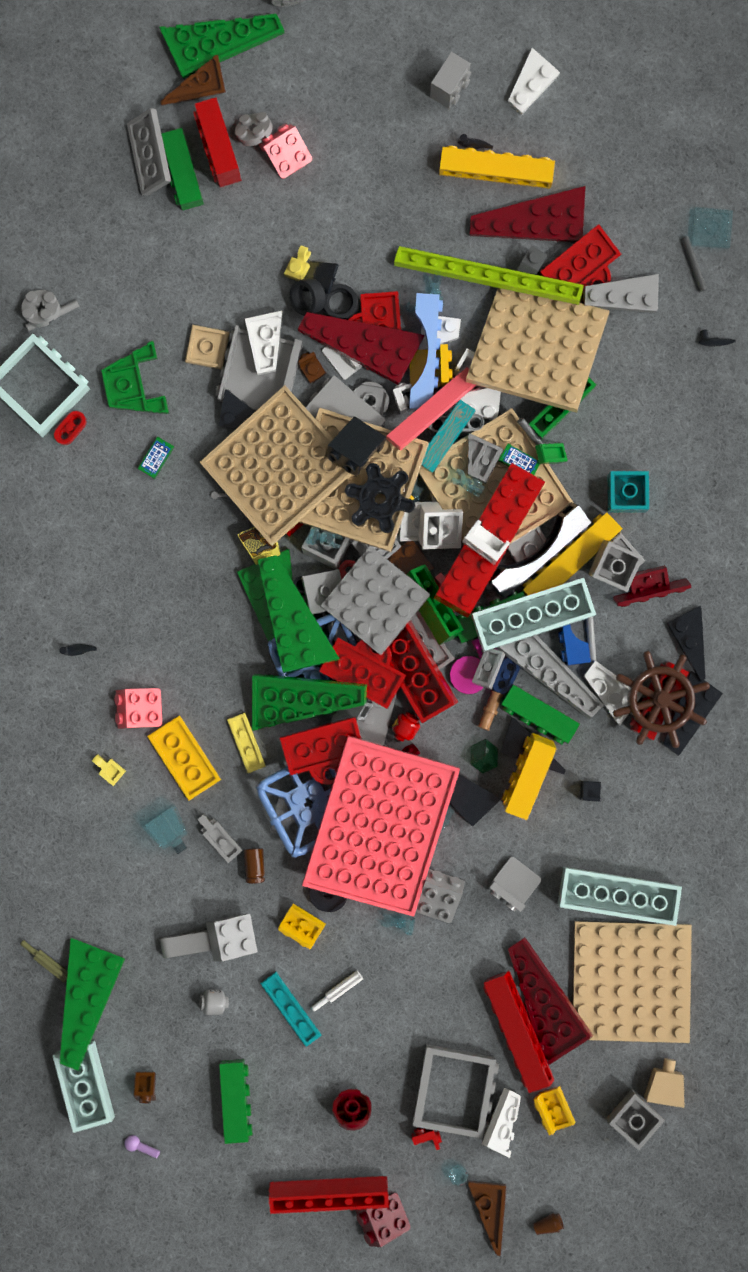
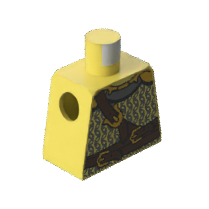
(257, 545)

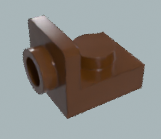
(311, 367)
(145, 1087)

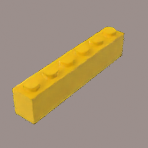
(497, 167)
(576, 555)

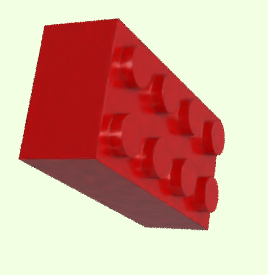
(216, 142)

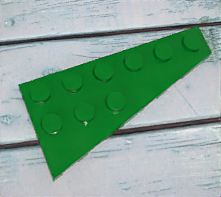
(198, 43)
(295, 629)
(88, 989)

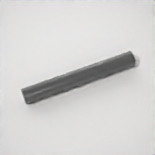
(694, 264)
(529, 431)

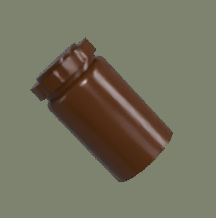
(254, 865)

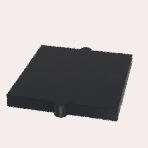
(323, 273)

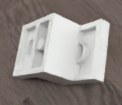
(432, 526)

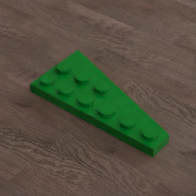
(254, 588)
(293, 699)

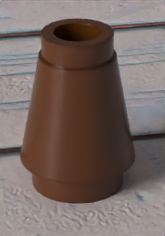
(549, 1224)

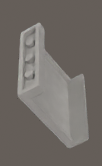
(241, 374)
(342, 400)

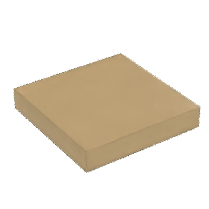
(207, 347)

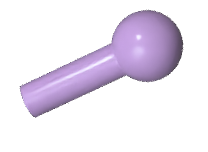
(133, 1143)

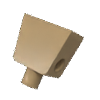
(666, 1085)

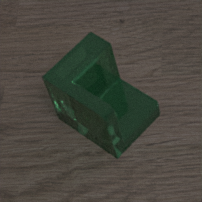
(484, 756)

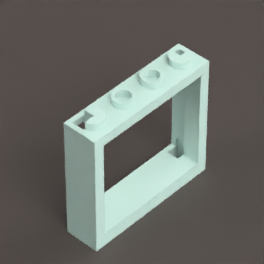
(65, 406)

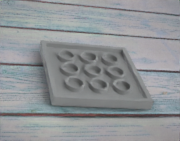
(375, 600)

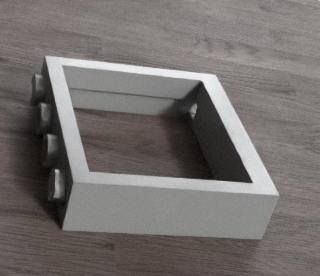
(486, 1106)

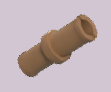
(490, 710)

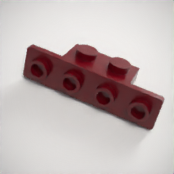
(651, 584)

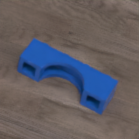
(575, 650)

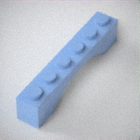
(427, 313)

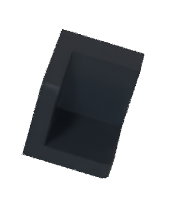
(590, 791)

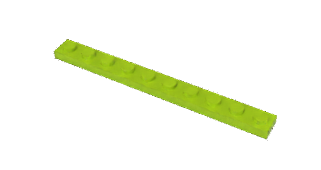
(488, 275)

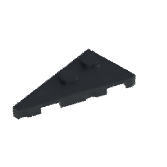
(234, 411)
(689, 635)
(514, 744)

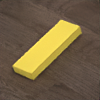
(246, 743)

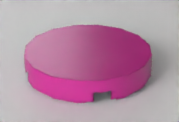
(463, 673)

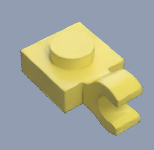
(298, 267)
(110, 771)

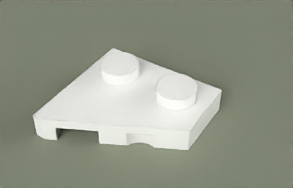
(449, 331)

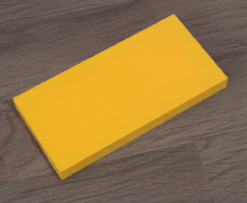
(184, 758)

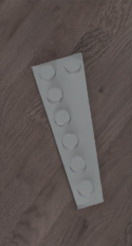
(547, 668)

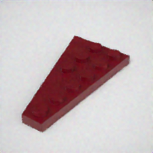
(546, 219)
(372, 346)
(550, 1011)

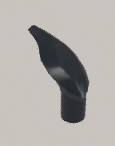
(473, 143)
(711, 342)
(77, 649)

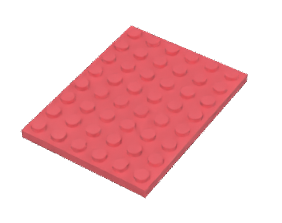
(380, 826)

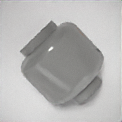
(213, 1002)

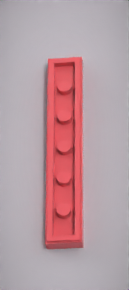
(430, 411)

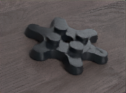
(377, 485)

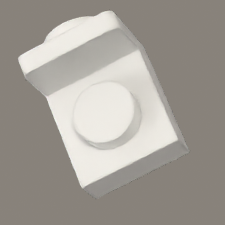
(402, 401)

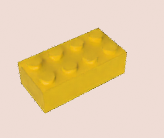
(529, 775)

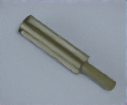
(47, 962)

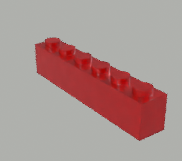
(518, 1032)
(328, 1194)

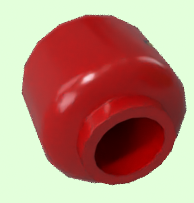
(406, 726)

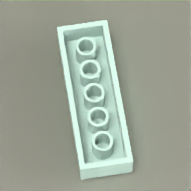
(533, 614)
(619, 896)

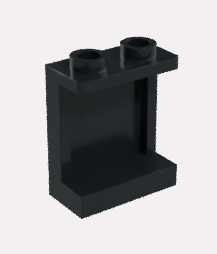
(354, 446)

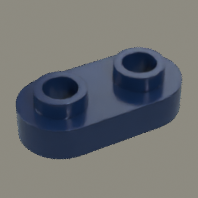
(506, 676)

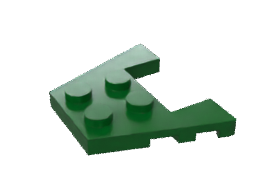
(125, 384)

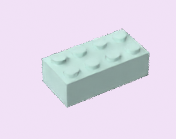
(85, 1091)

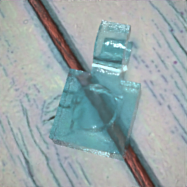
(471, 485)

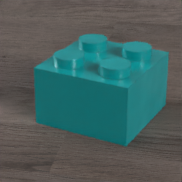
(628, 491)

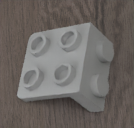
(514, 884)
(440, 896)

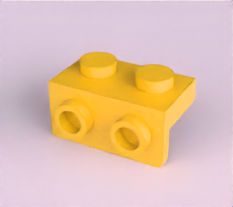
(301, 926)
(553, 1110)

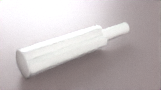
(339, 989)

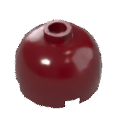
(352, 1109)

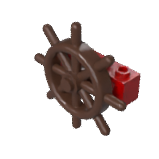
(660, 700)

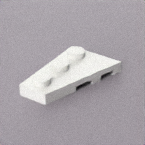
(500, 1128)

